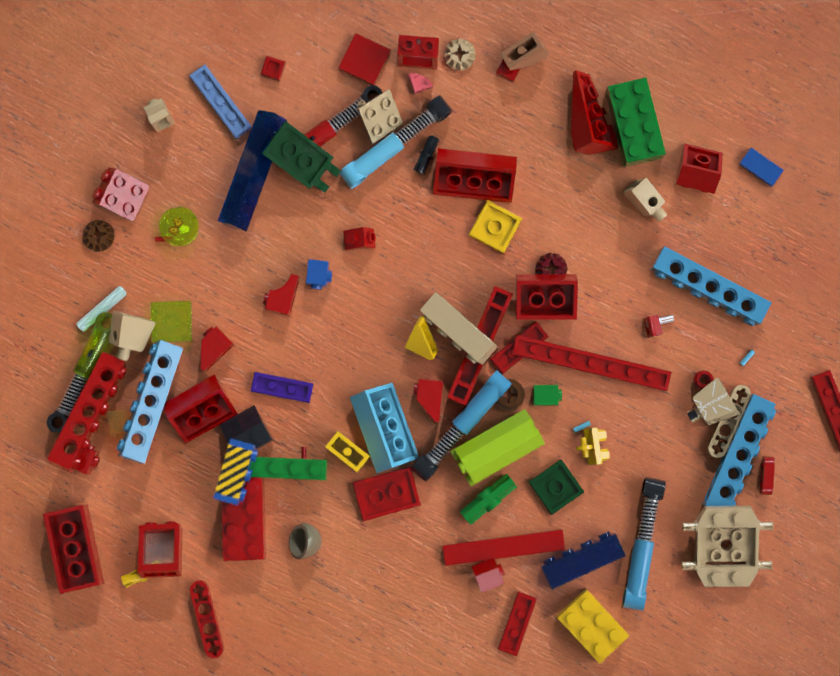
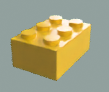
(592, 625)

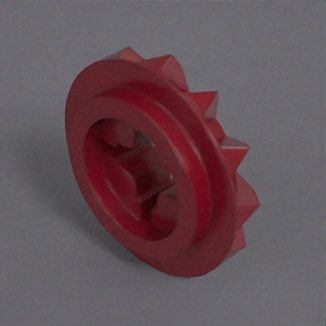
(557, 260)

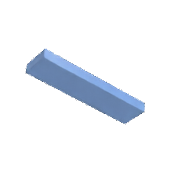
(220, 101)

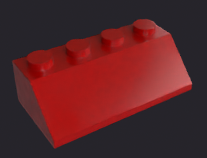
(475, 175)

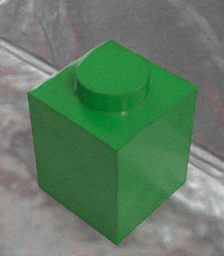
(546, 395)

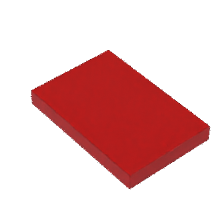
(386, 493)

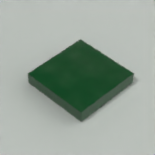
(556, 487)

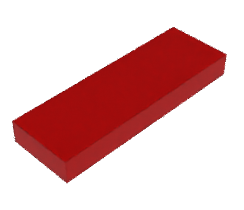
(505, 360)
(517, 623)

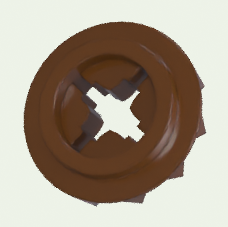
(105, 240)
(515, 401)

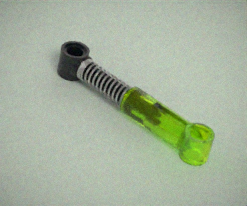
(93, 349)

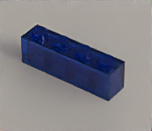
(582, 560)

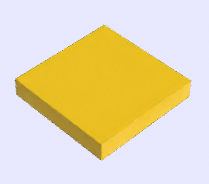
(495, 226)

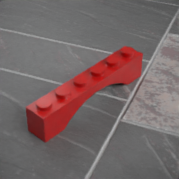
(489, 326)

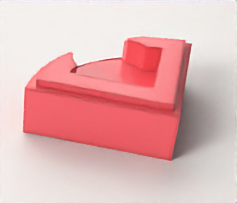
(419, 83)

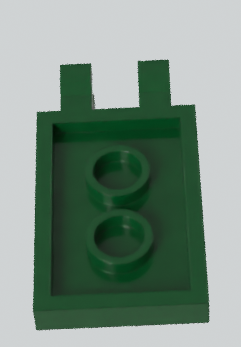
(300, 157)

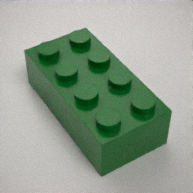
(635, 122)

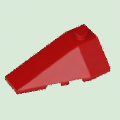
(588, 125)

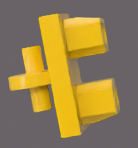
(591, 447)

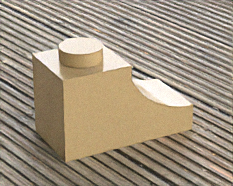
(158, 114)

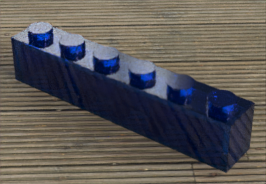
(250, 173)

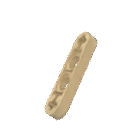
(731, 422)

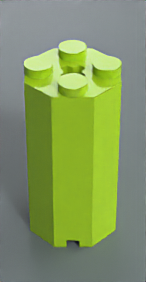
(497, 447)

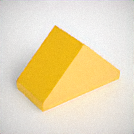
(422, 341)

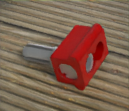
(654, 323)

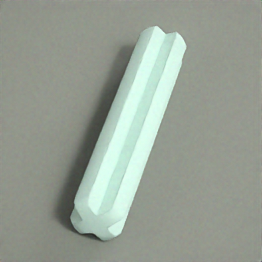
(104, 306)

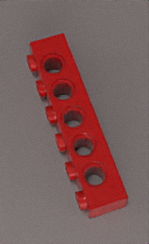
(105, 365)

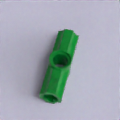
(488, 499)

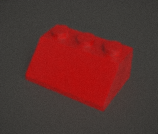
(199, 409)

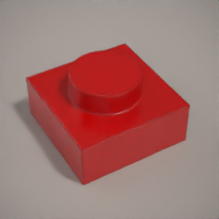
(506, 73)

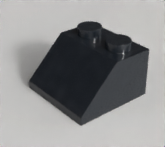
(248, 428)

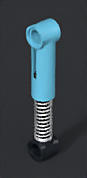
(358, 170)

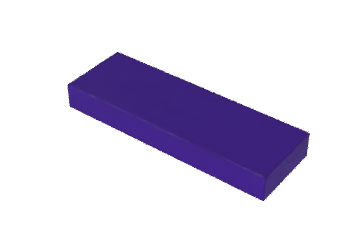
(282, 387)

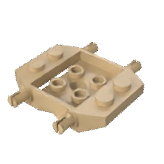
(742, 529)

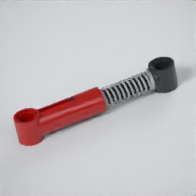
(327, 129)

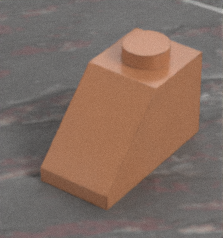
(525, 52)

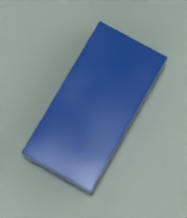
(761, 167)

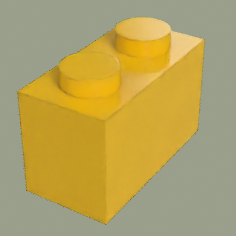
(347, 451)

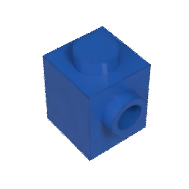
(318, 274)

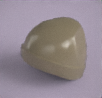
(304, 541)

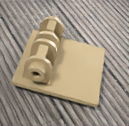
(380, 115)

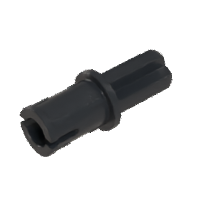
(426, 154)

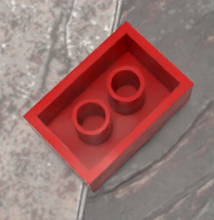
(546, 297)

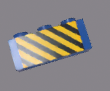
(235, 472)

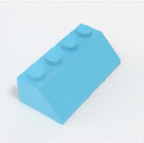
(384, 427)

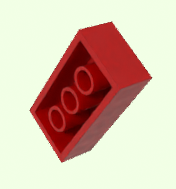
(245, 525)
(73, 548)

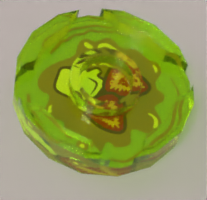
(178, 226)

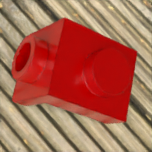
(359, 238)

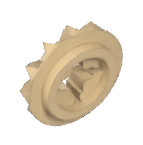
(466, 60)

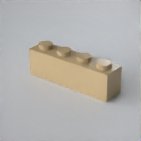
(458, 328)

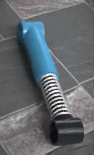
(462, 424)
(635, 590)

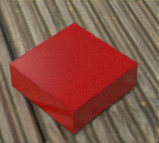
(273, 68)

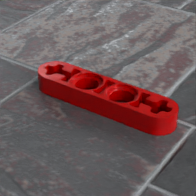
(204, 619)

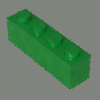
(290, 468)

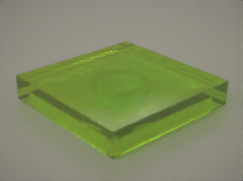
(172, 321)

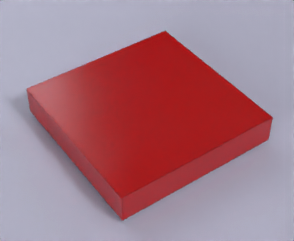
(364, 59)

